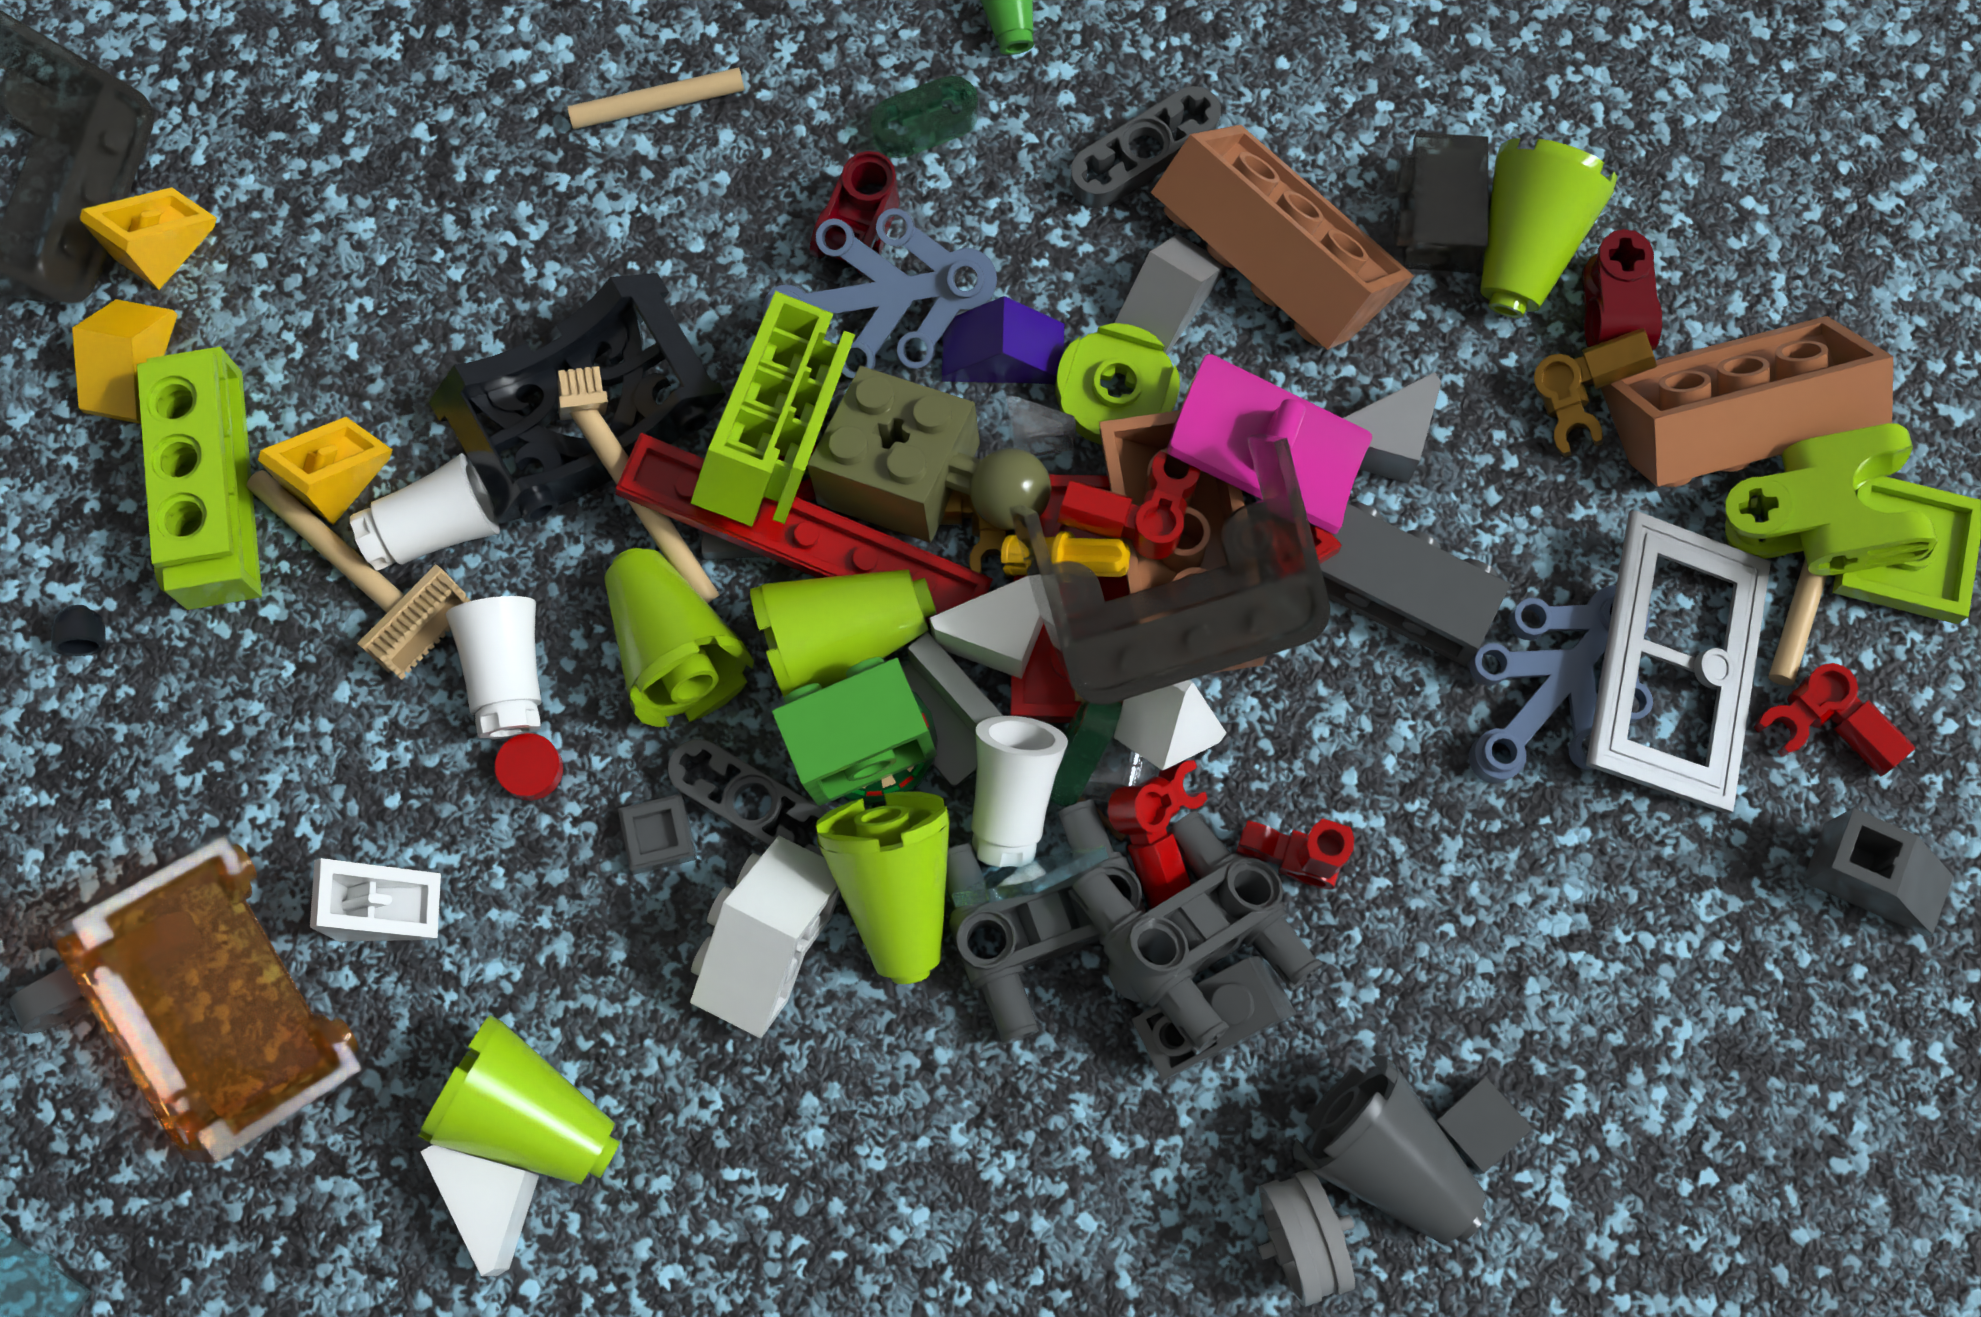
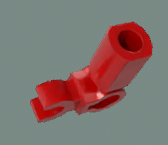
(1152, 527)
(1832, 694)
(1143, 815)
(1304, 857)

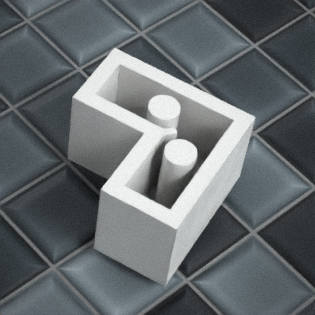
(763, 935)

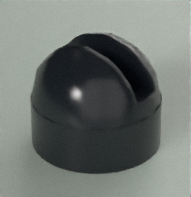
(78, 632)

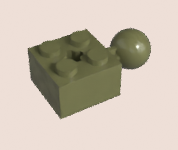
(904, 450)

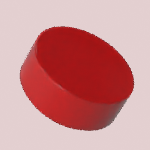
(529, 766)

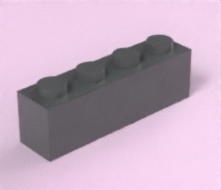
(1412, 584)

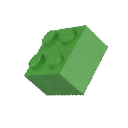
(854, 730)

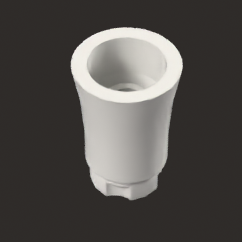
(426, 516)
(499, 663)
(1013, 787)

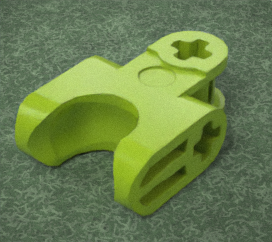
(1817, 507)

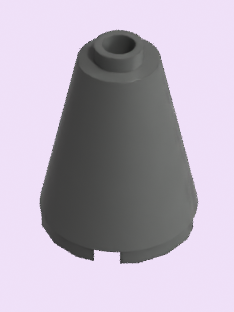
(1392, 1154)

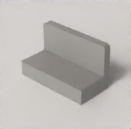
(954, 704)

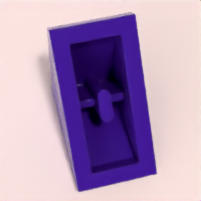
(1002, 345)

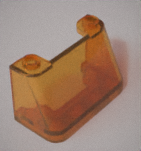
(203, 1003)

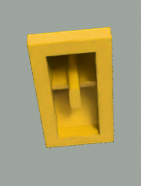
(150, 232)
(108, 353)
(327, 465)

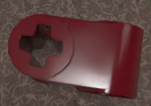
(859, 209)
(1621, 290)

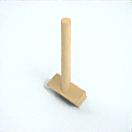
(585, 402)
(411, 619)

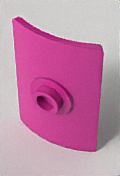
(1232, 404)

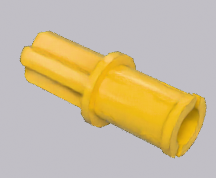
(1101, 556)

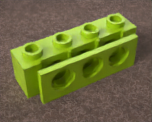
(761, 411)
(198, 478)

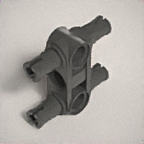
(1227, 908)
(1032, 925)

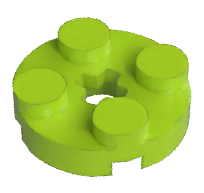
(1097, 358)

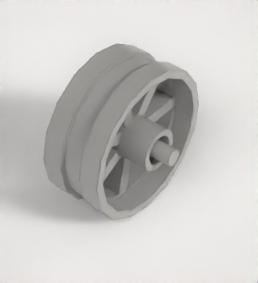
(1306, 1237)

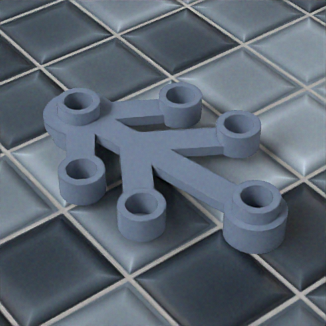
(896, 290)
(1568, 674)

